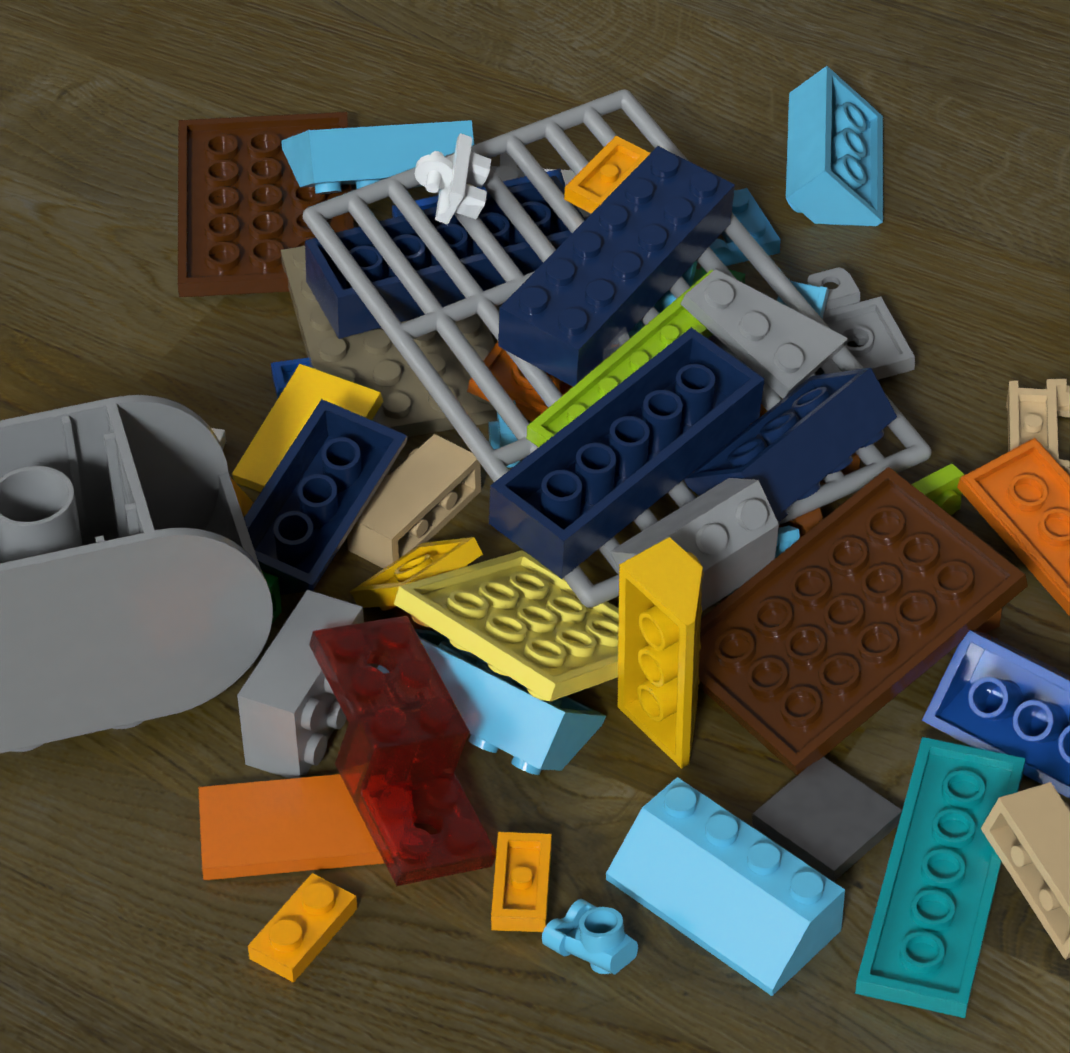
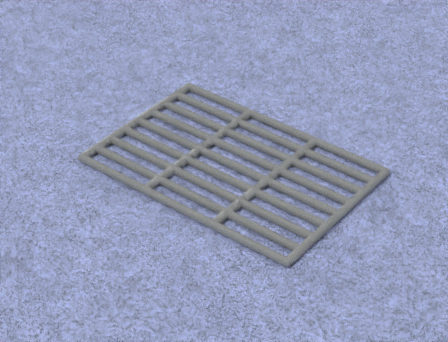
(485, 303)

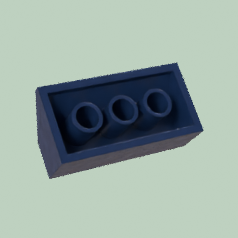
(802, 438)
(319, 494)

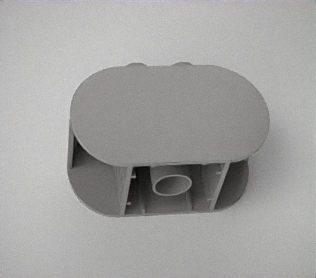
(119, 570)

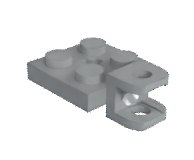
(865, 323)

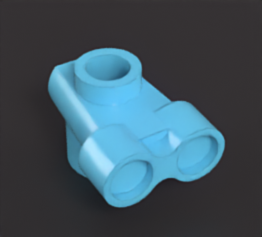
(593, 936)

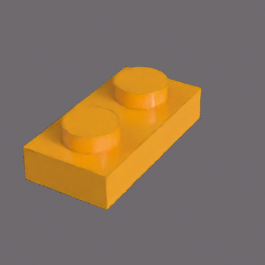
(604, 174)
(521, 882)
(302, 927)

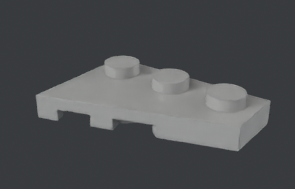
(762, 331)

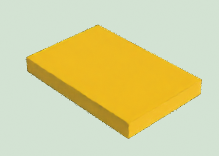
(290, 415)

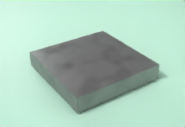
(827, 818)

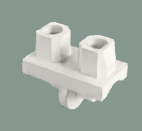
(451, 176)

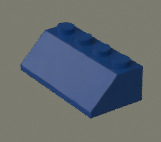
(1008, 706)

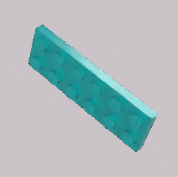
(938, 880)

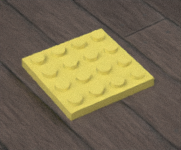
(520, 623)

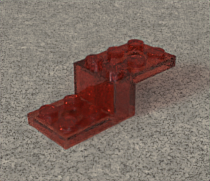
(402, 750)

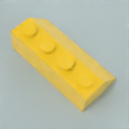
(661, 645)

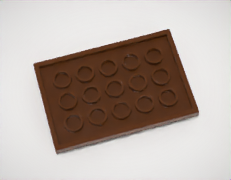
(243, 202)
(849, 619)

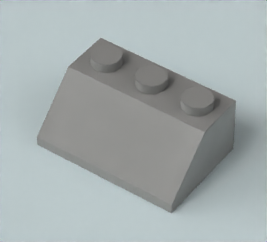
(727, 531)

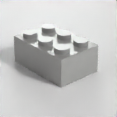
(287, 700)

